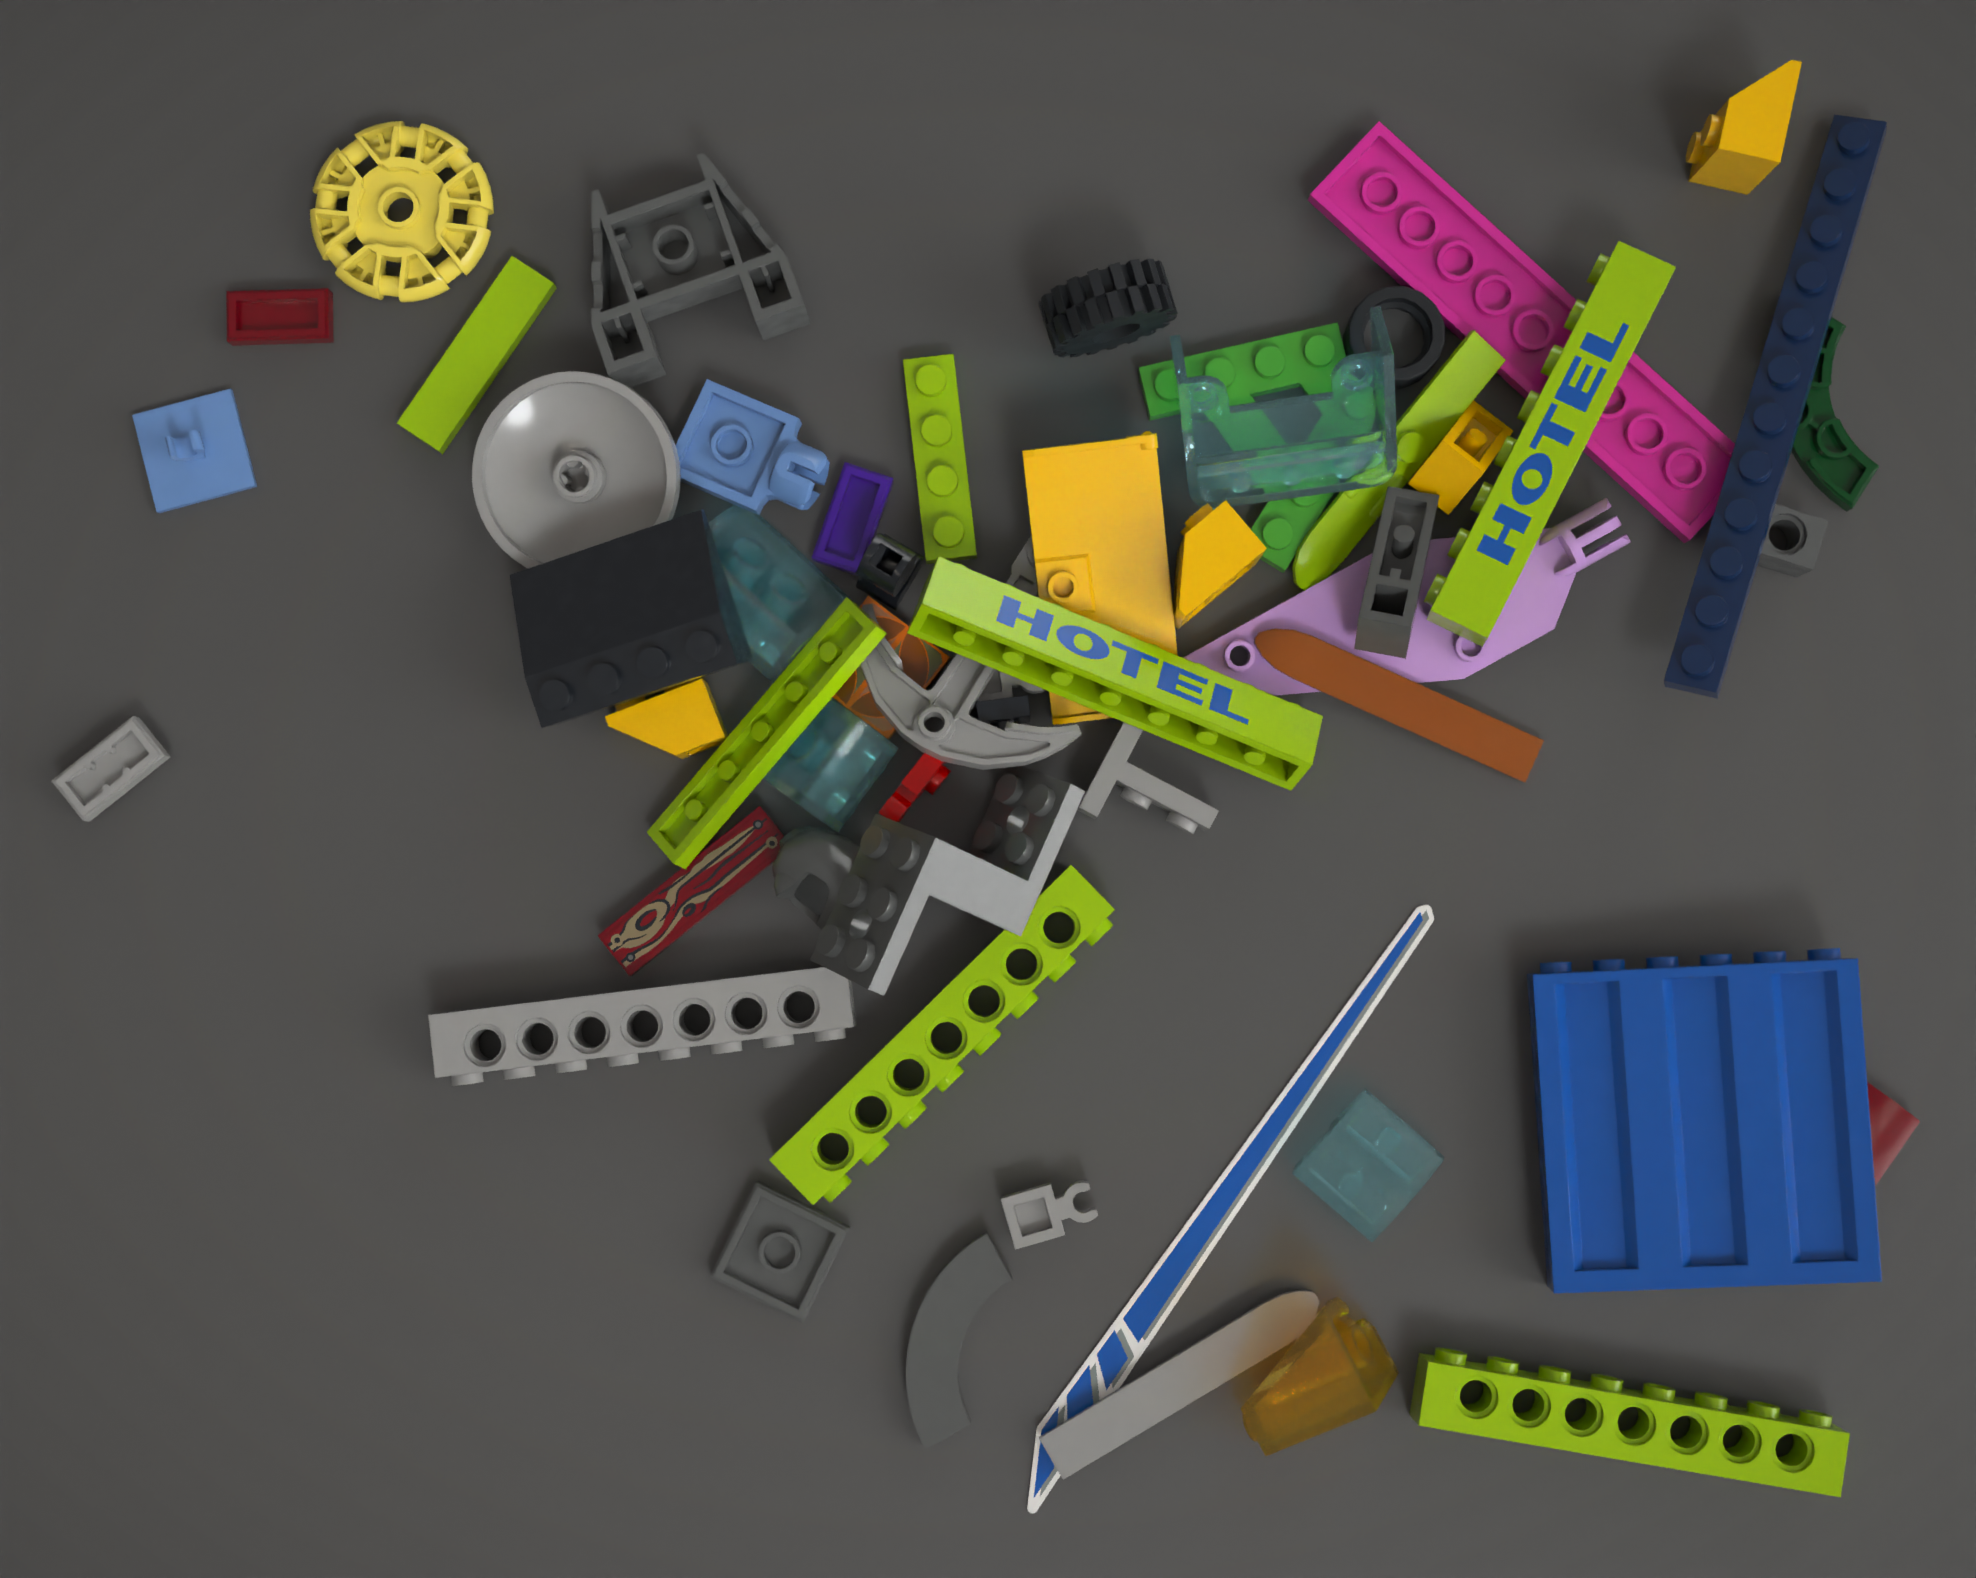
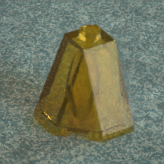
(1321, 1382)

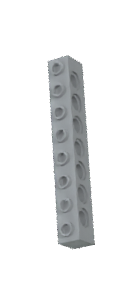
(458, 1033)

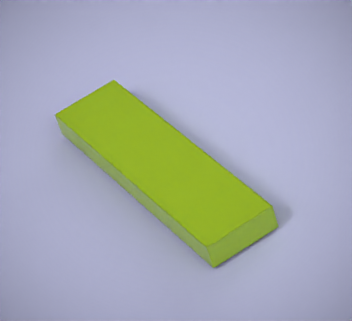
(477, 355)

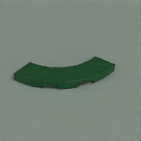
(1822, 442)

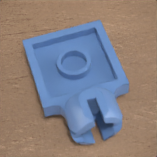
(747, 452)

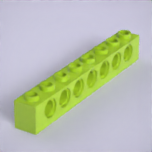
(802, 1157)
(1812, 1465)

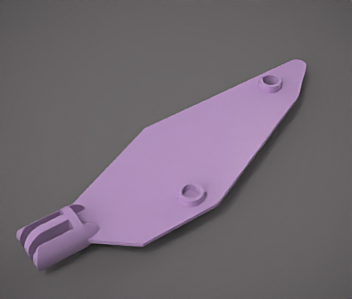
(1434, 654)

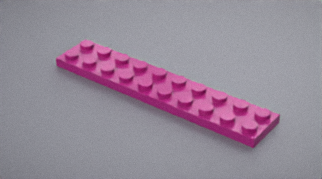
(1485, 283)

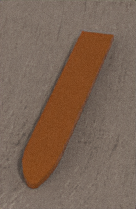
(1400, 701)

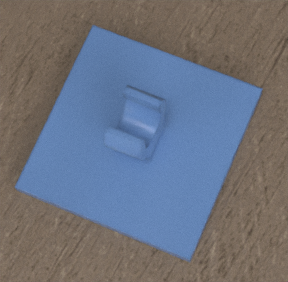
(194, 450)

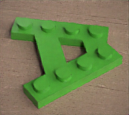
(1255, 370)

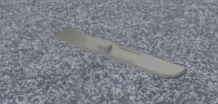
(1179, 1381)

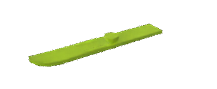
(1417, 435)

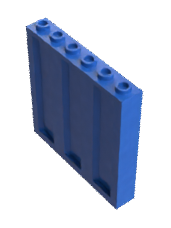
(1703, 1123)

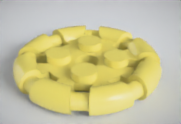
(420, 234)

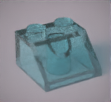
(832, 765)

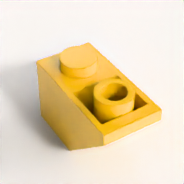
(676, 722)

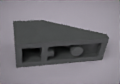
(1396, 572)

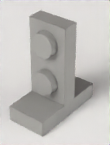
(1143, 788)

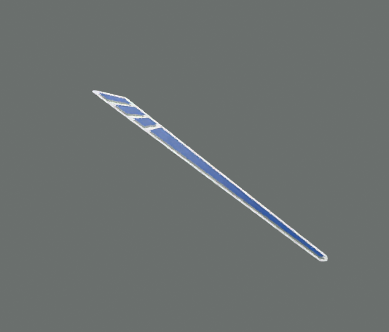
(1160, 1291)

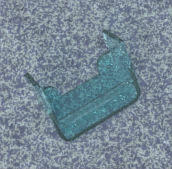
(1294, 442)

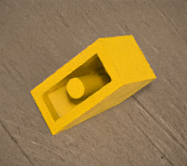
(1461, 456)

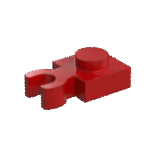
(925, 775)

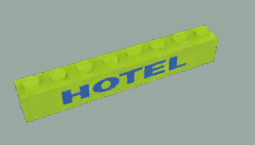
(1550, 442)
(1115, 674)

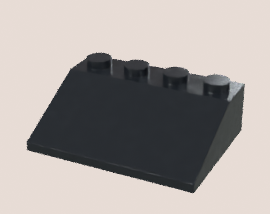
(626, 619)

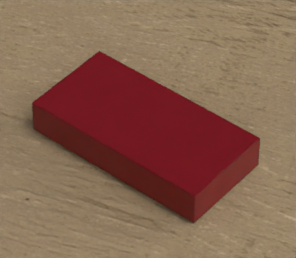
(279, 317)

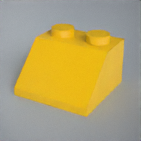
(1746, 134)
(1211, 558)

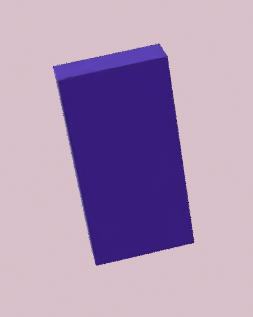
(852, 518)

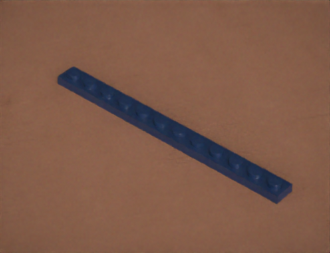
(1775, 407)

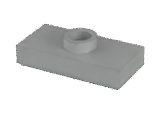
(111, 768)

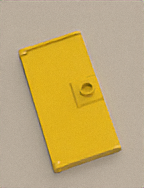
(1101, 541)

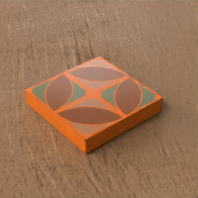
(920, 662)

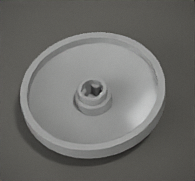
(572, 467)

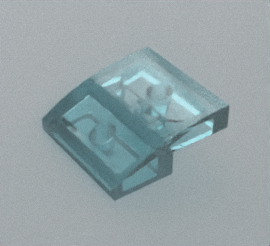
(1368, 1165)

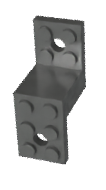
(904, 866)

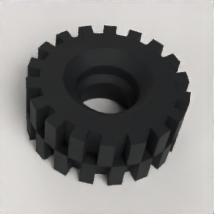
(1107, 308)

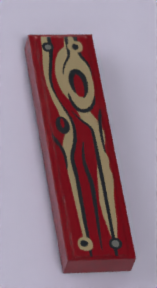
(693, 892)

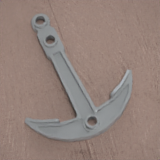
(952, 699)

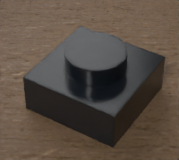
(1004, 710)

